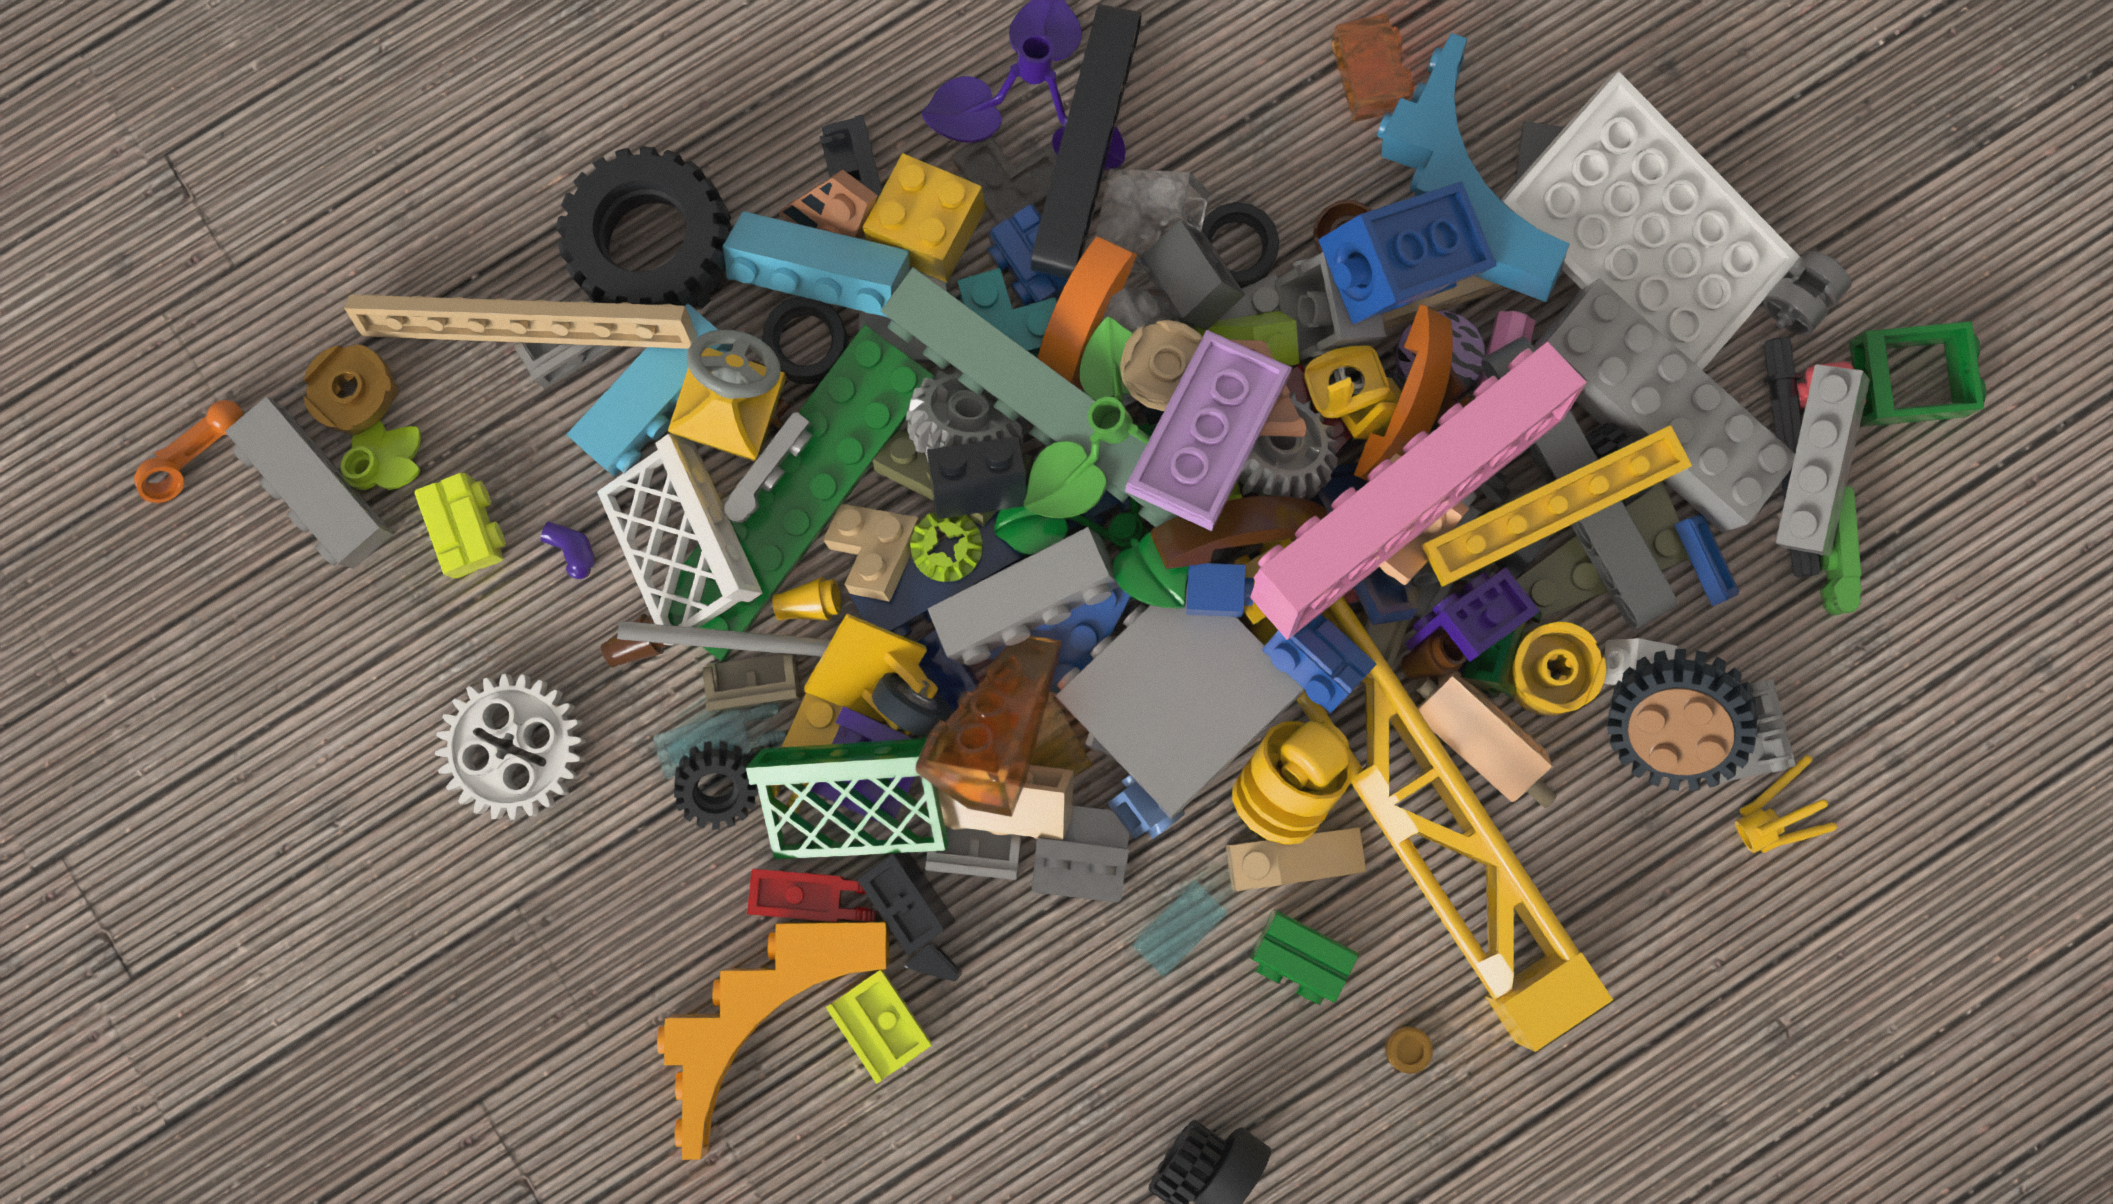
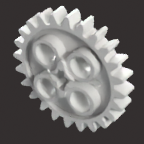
(494, 783)

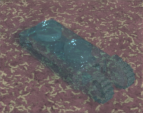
(725, 727)

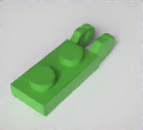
(1843, 566)

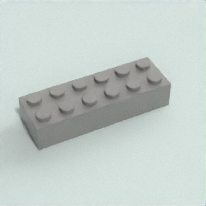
(1649, 384)

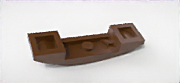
(1239, 524)

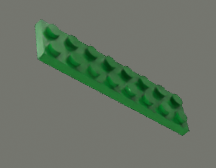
(852, 419)

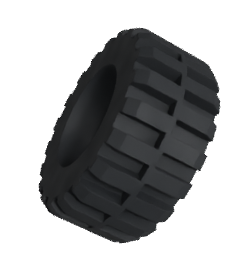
(627, 184)

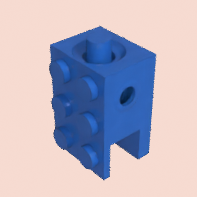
(1406, 252)

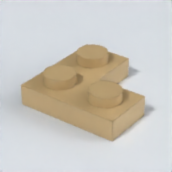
(881, 545)

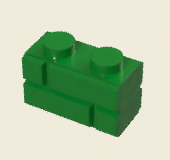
(1304, 957)

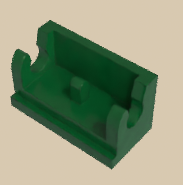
(1491, 668)

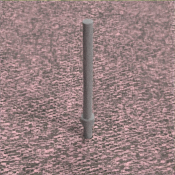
(721, 639)

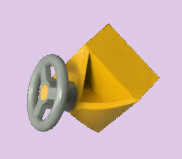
(727, 397)

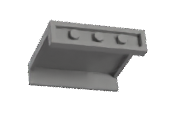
(1177, 698)

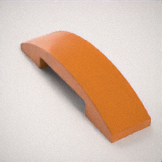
(1082, 305)
(1423, 391)

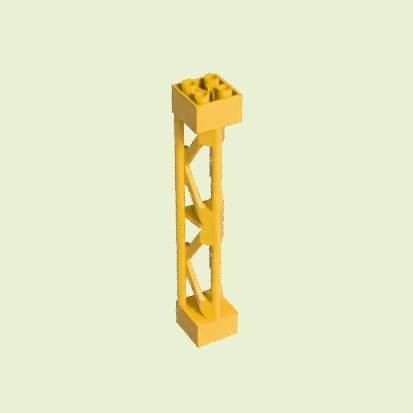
(1552, 991)

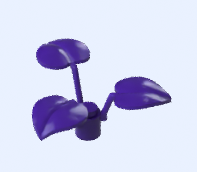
(1039, 34)

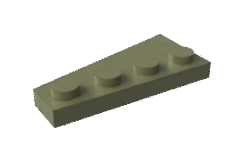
(1568, 574)

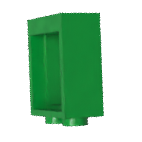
(1961, 354)

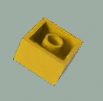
(926, 214)

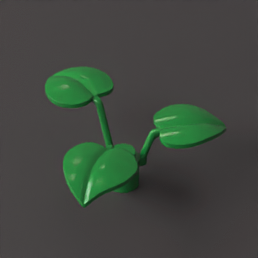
(1137, 566)

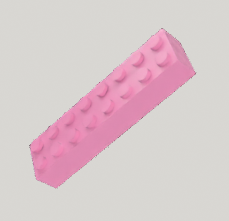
(1415, 489)

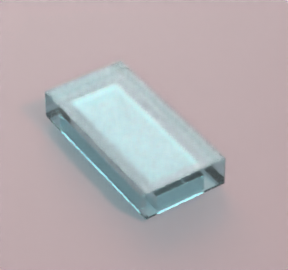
(1179, 928)

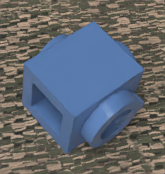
(1140, 811)

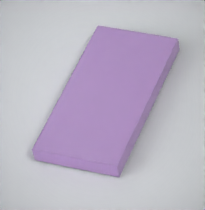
(1208, 430)

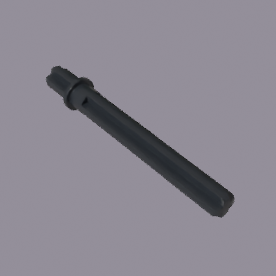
(1787, 425)

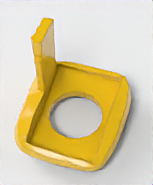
(1337, 398)

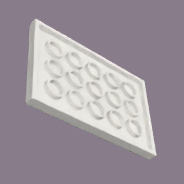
(1652, 221)

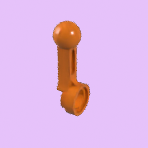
(185, 448)

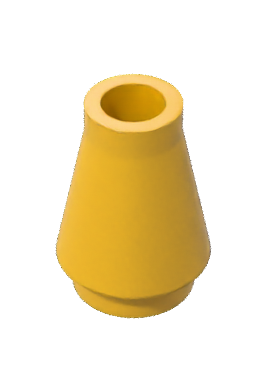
(809, 601)

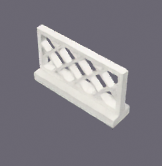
(702, 513)

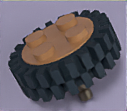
(1683, 719)

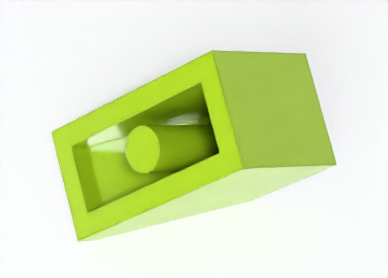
(1274, 328)

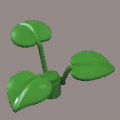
(1063, 475)

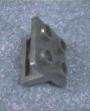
(1087, 861)

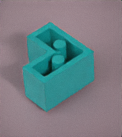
(989, 299)

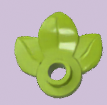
(385, 456)

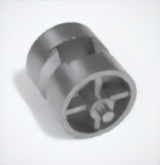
(1811, 288)

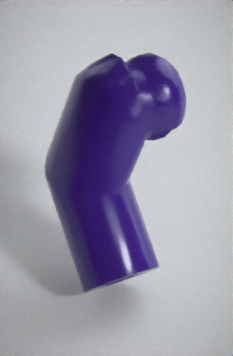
(574, 546)

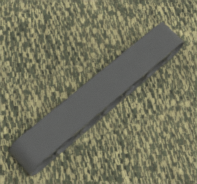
(1607, 535)

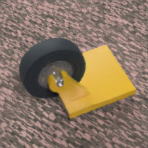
(878, 677)

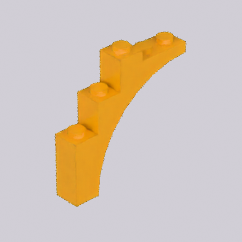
(746, 996)

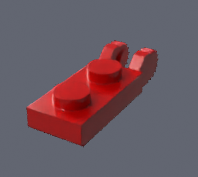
(803, 896)

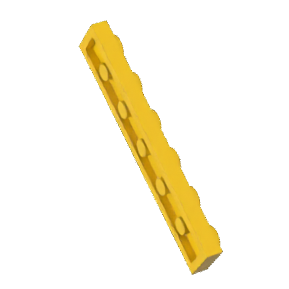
(1556, 505)

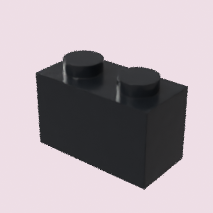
(977, 477)

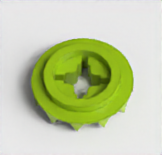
(939, 566)

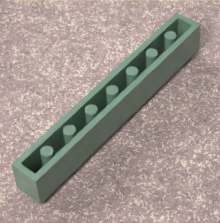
(1011, 375)

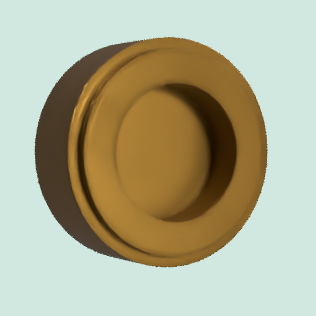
(1408, 1049)

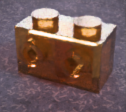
(1371, 66)

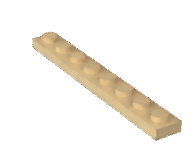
(522, 321)

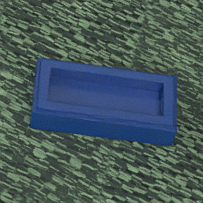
(1707, 559)

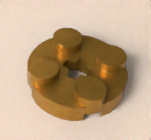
(373, 391)

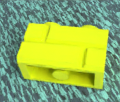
(460, 525)

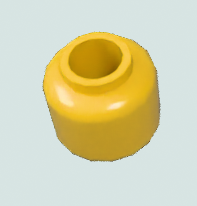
(1314, 755)

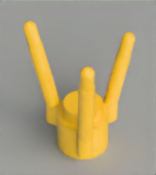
(1761, 828)

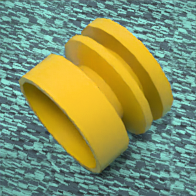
(1273, 804)

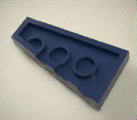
(1380, 594)

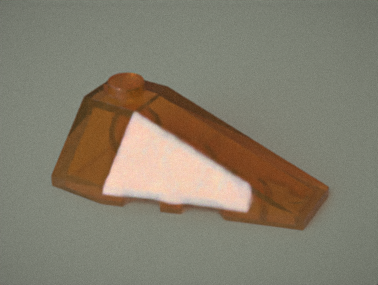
(990, 739)

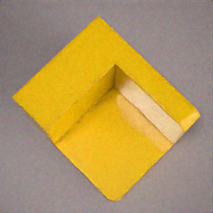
(1373, 418)

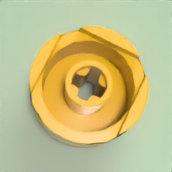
(1575, 657)

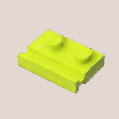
(879, 1026)

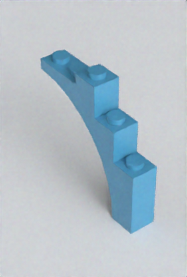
(1428, 139)

